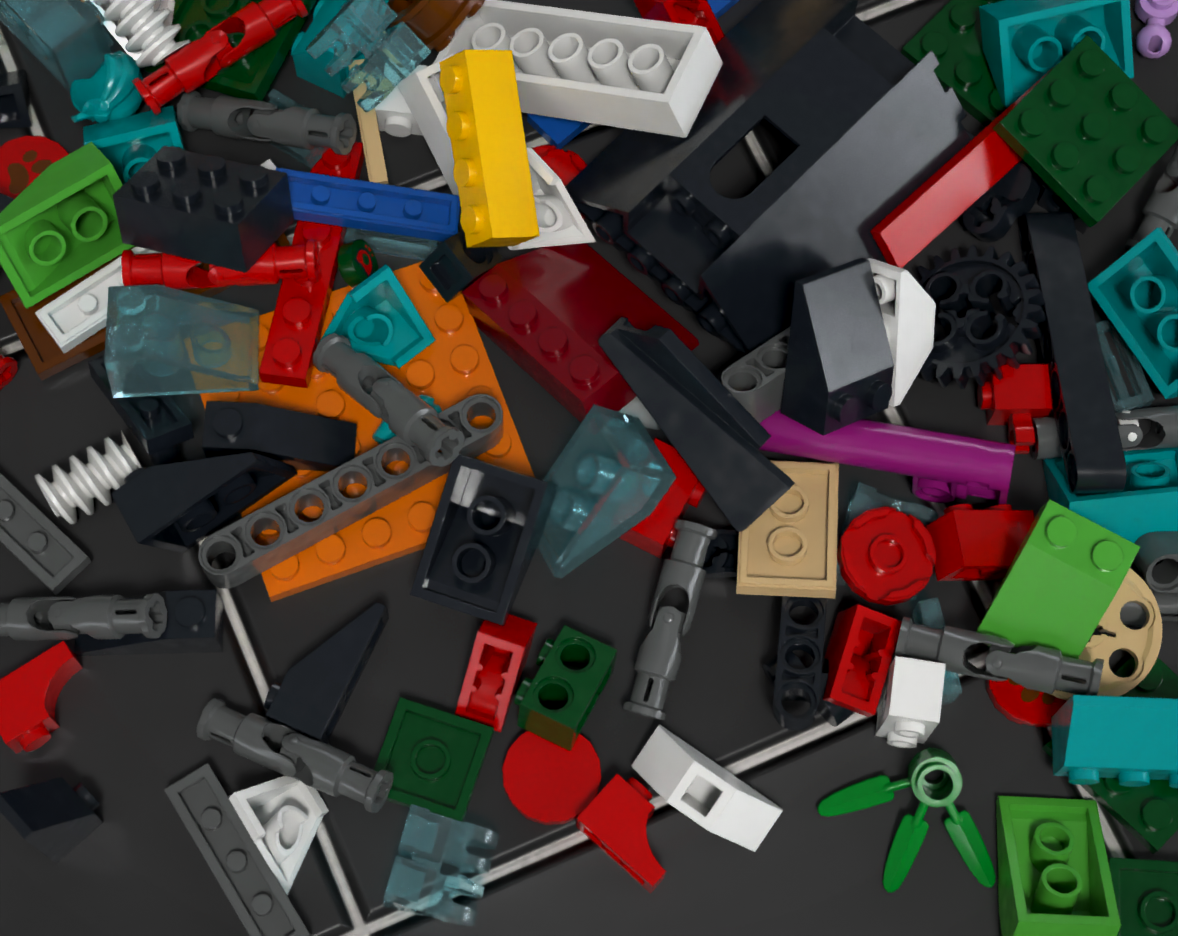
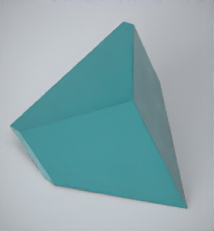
(381, 320)

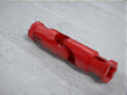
(204, 57)
(182, 273)

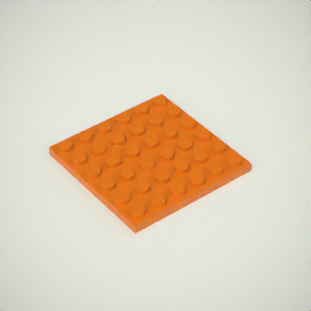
(445, 370)

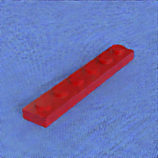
(303, 303)

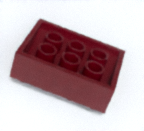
(552, 311)

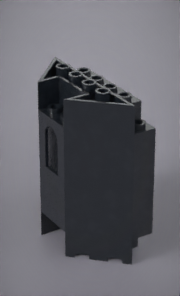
(864, 138)

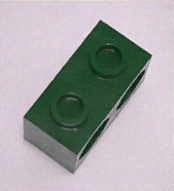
(572, 689)

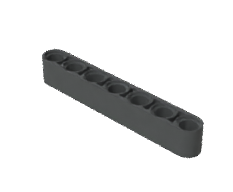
(339, 510)

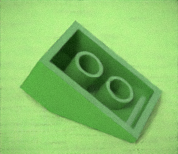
(61, 225)
(1059, 582)
(1053, 869)

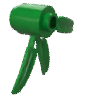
(913, 828)

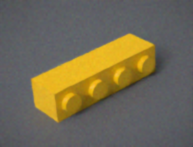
(488, 148)

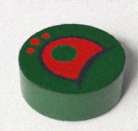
(356, 262)

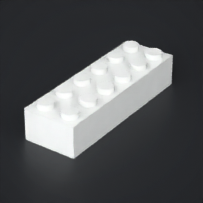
(598, 64)

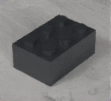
(204, 208)

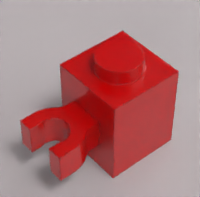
(1016, 400)

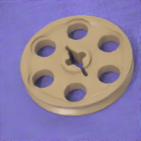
(1141, 643)

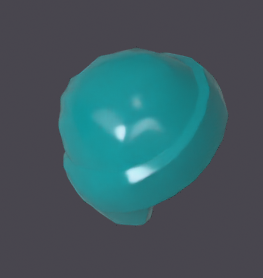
(109, 91)

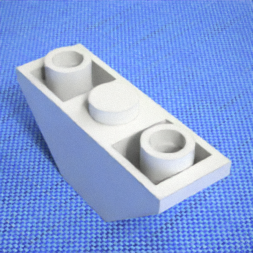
(908, 323)
(705, 790)

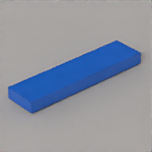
(372, 206)

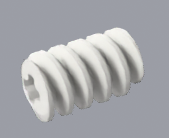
(146, 29)
(89, 479)

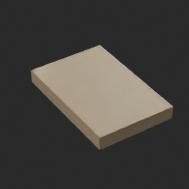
(795, 540)

